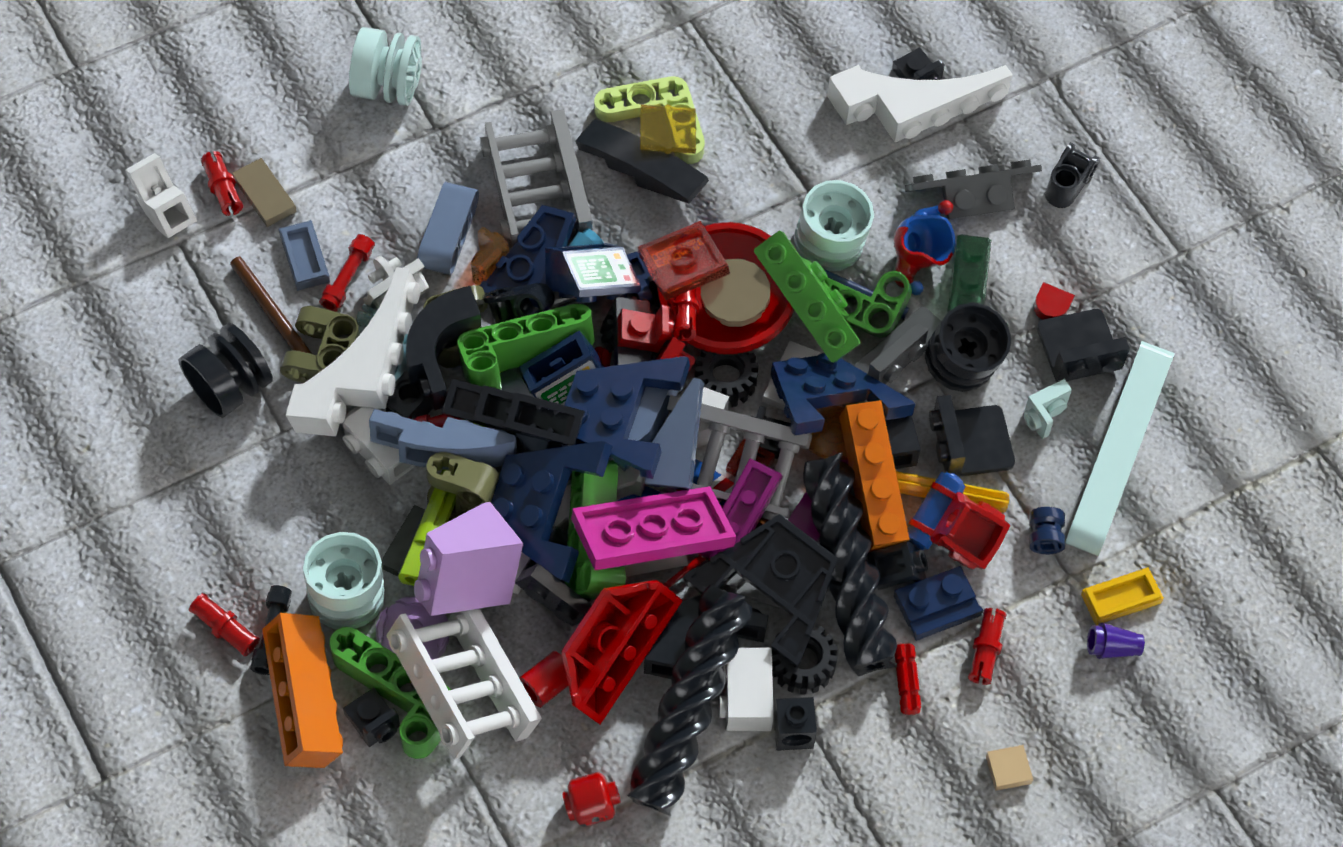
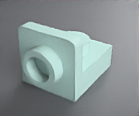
(1045, 405)

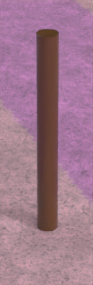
(268, 305)

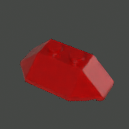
(614, 643)

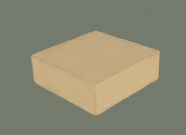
(1009, 767)

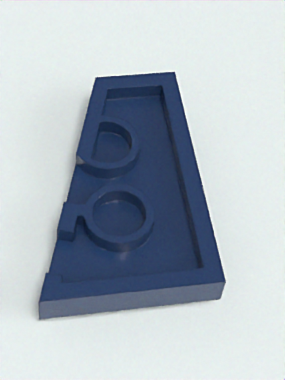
(526, 259)

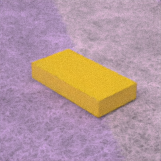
(1122, 596)

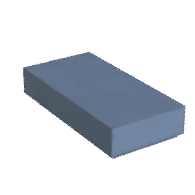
(304, 255)

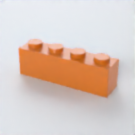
(875, 473)
(302, 691)

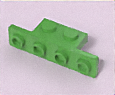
(809, 295)

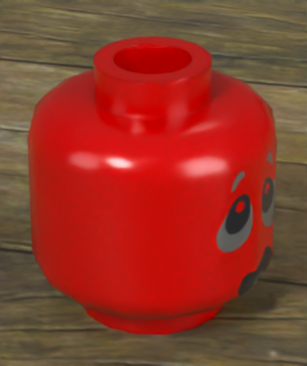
(591, 799)

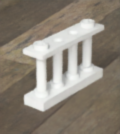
(490, 663)

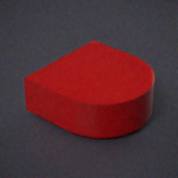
(1052, 302)

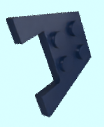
(819, 383)
(612, 401)
(532, 492)

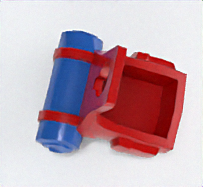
(960, 525)

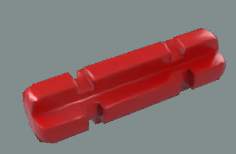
(907, 679)

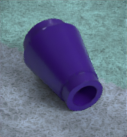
(1113, 642)

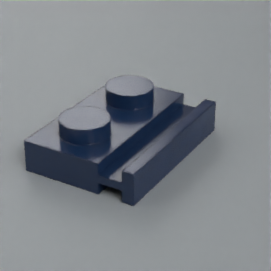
(938, 603)

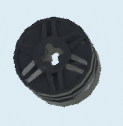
(967, 347)
(231, 366)

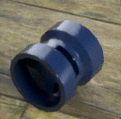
(1047, 530)

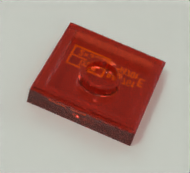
(683, 260)

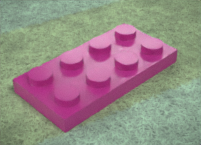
(653, 528)

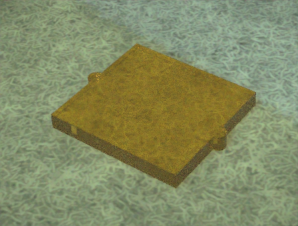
(668, 129)

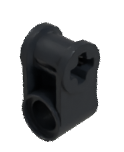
(1070, 176)
(514, 302)

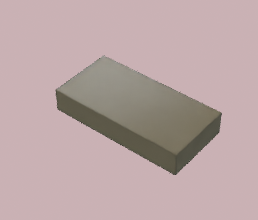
(264, 192)

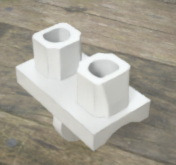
(385, 271)

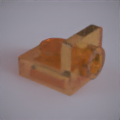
(492, 248)

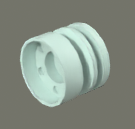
(379, 65)
(834, 224)
(339, 564)

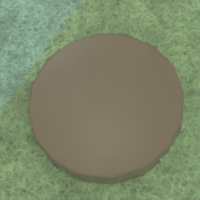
(737, 297)

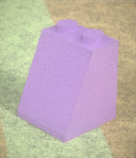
(468, 563)

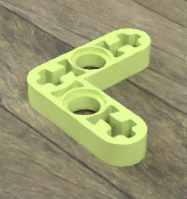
(632, 110)

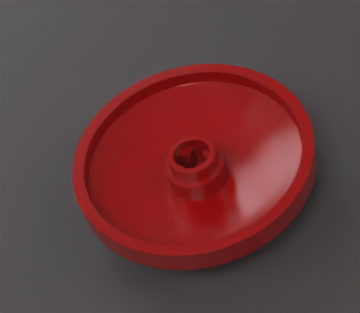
(738, 242)

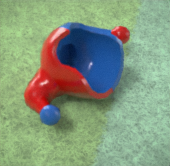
(924, 243)

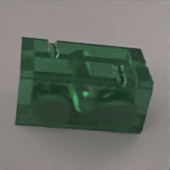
(969, 271)

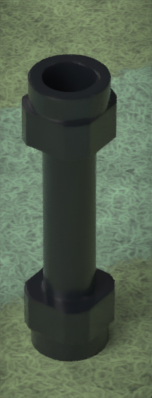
(277, 602)

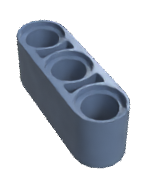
(448, 228)

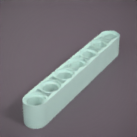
(1119, 449)

